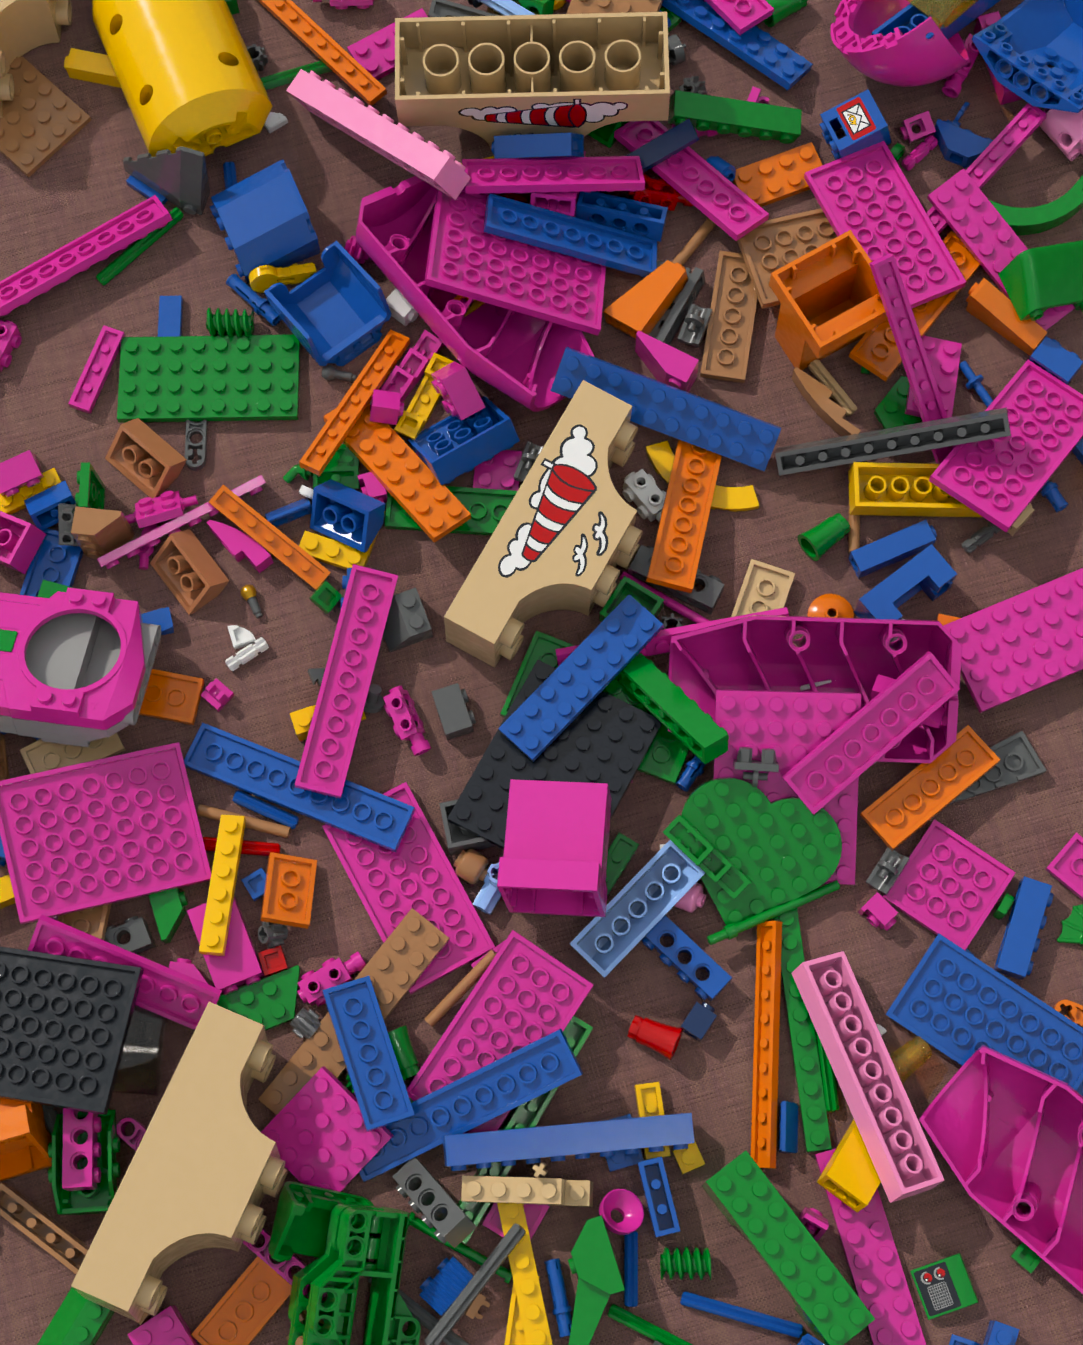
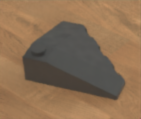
(176, 176)

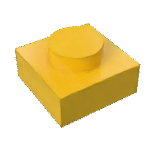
(688, 1158)

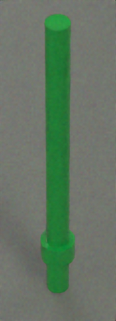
(731, 930)

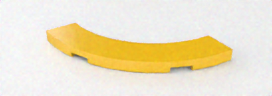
(724, 498)

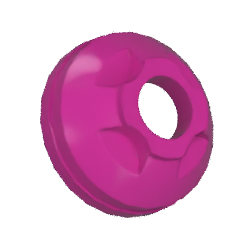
(628, 1205)

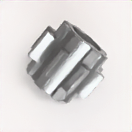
(305, 1023)

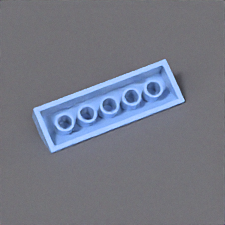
(637, 908)

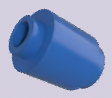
(723, 167)

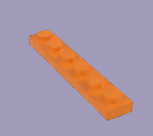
(269, 537)

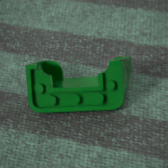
(1045, 279)
(304, 1219)

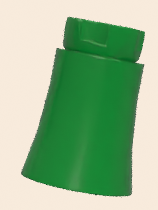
(783, 9)
(823, 536)
(404, 1052)

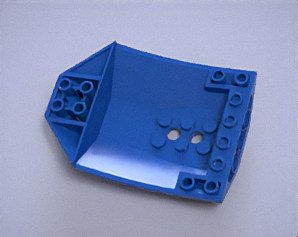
(1028, 41)

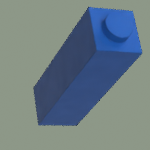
(892, 548)

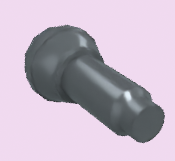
(331, 373)

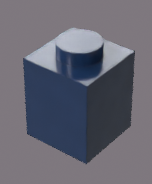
(699, 1021)

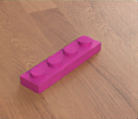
(96, 369)

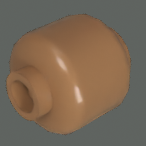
(471, 866)

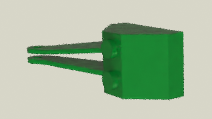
(597, 1279)

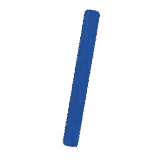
(741, 1314)

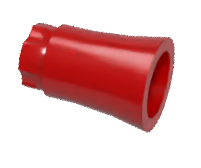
(655, 1035)

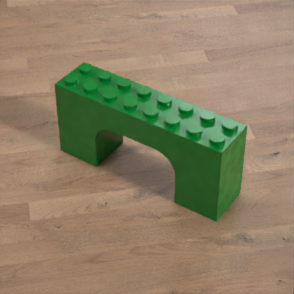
(789, 1251)

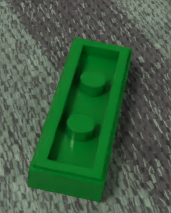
(618, 858)

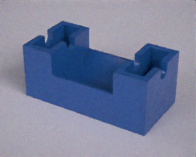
(924, 572)

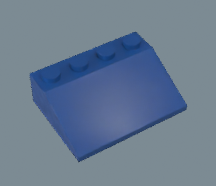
(460, 445)

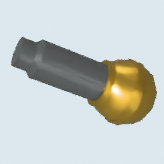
(248, 592)

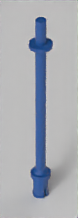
(1050, 489)

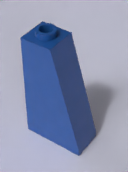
(538, 145)

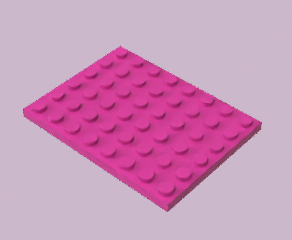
(510, 272)
(793, 727)
(101, 832)

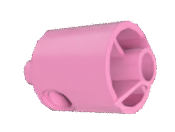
(1065, 131)

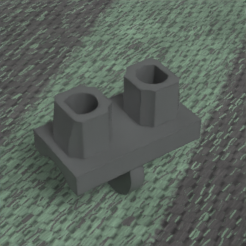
(695, 325)
(527, 460)
(65, 518)
(745, 762)
(887, 871)

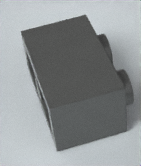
(452, 711)

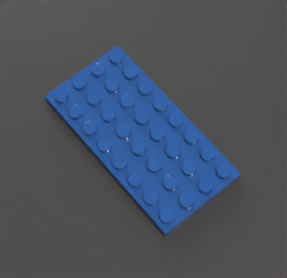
(966, 1004)

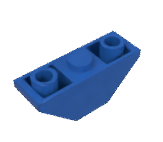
(959, 144)

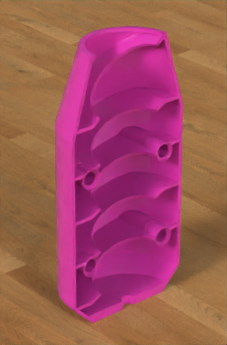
(493, 343)
(850, 652)
(1015, 1141)

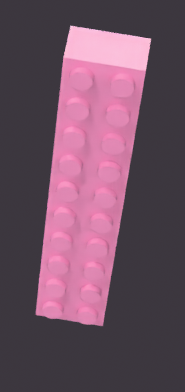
(379, 133)
(867, 1077)

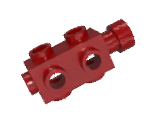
(659, 195)

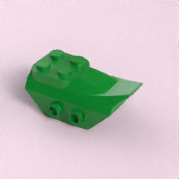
(86, 1201)

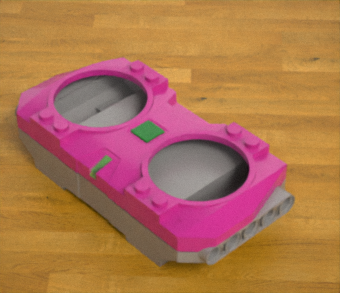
(73, 665)

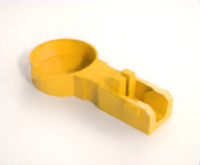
(265, 276)

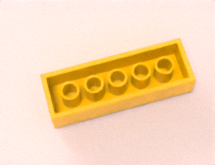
(900, 491)

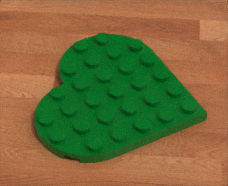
(772, 844)

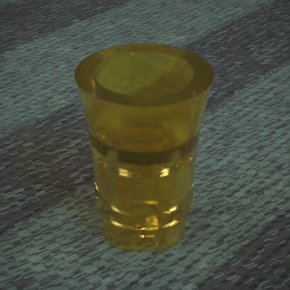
(910, 1057)

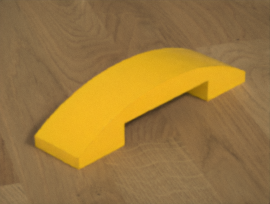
(423, 401)

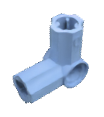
(489, 894)

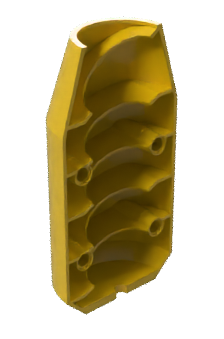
(183, 72)

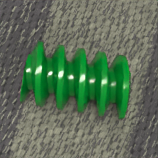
(230, 323)
(685, 1263)

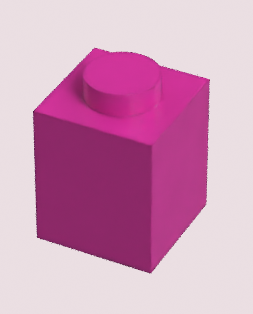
(386, 407)

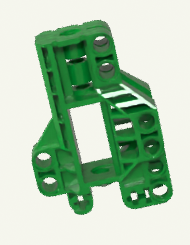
(339, 1274)

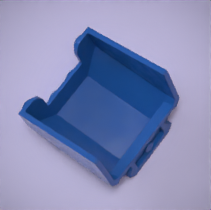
(265, 220)
(334, 310)

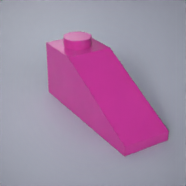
(814, 1222)

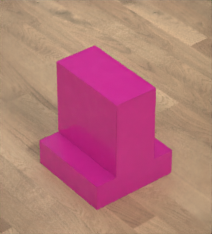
(556, 848)

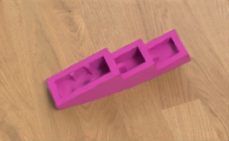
(413, 365)

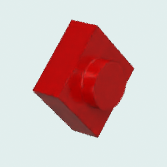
(273, 961)

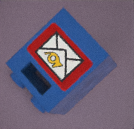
(860, 122)

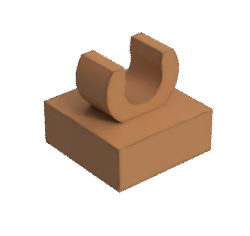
(473, 1309)

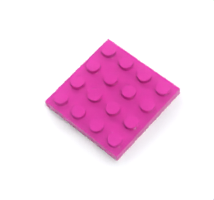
(949, 885)
(324, 1134)

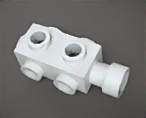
(642, 494)

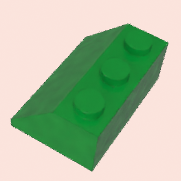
(76, 1322)

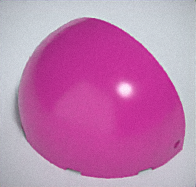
(894, 58)

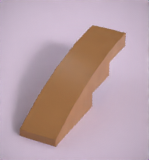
(819, 399)

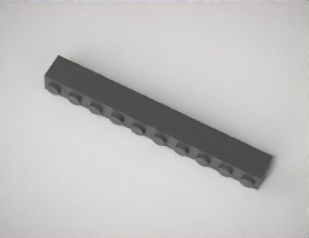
(893, 441)

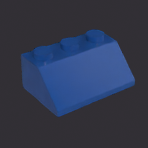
(346, 514)

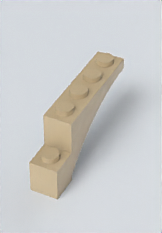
(527, 1191)

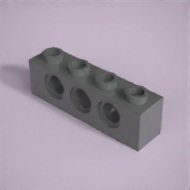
(703, 600)
(141, 937)
(434, 1203)

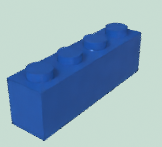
(1023, 928)

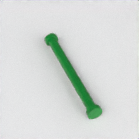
(461, 1248)

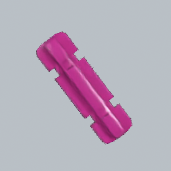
(919, 152)

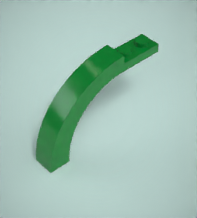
(1044, 217)

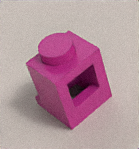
(921, 120)
(372, 487)
(879, 912)

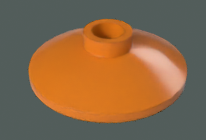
(828, 602)

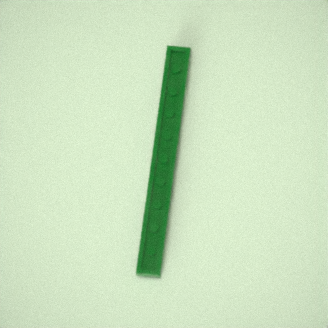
(803, 1040)

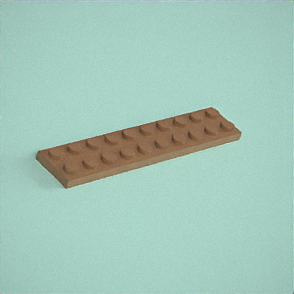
(392, 974)

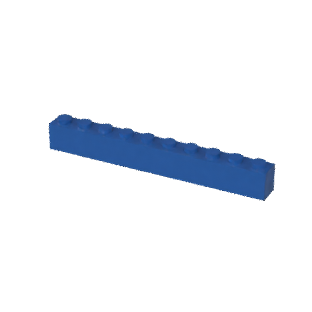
(568, 1139)

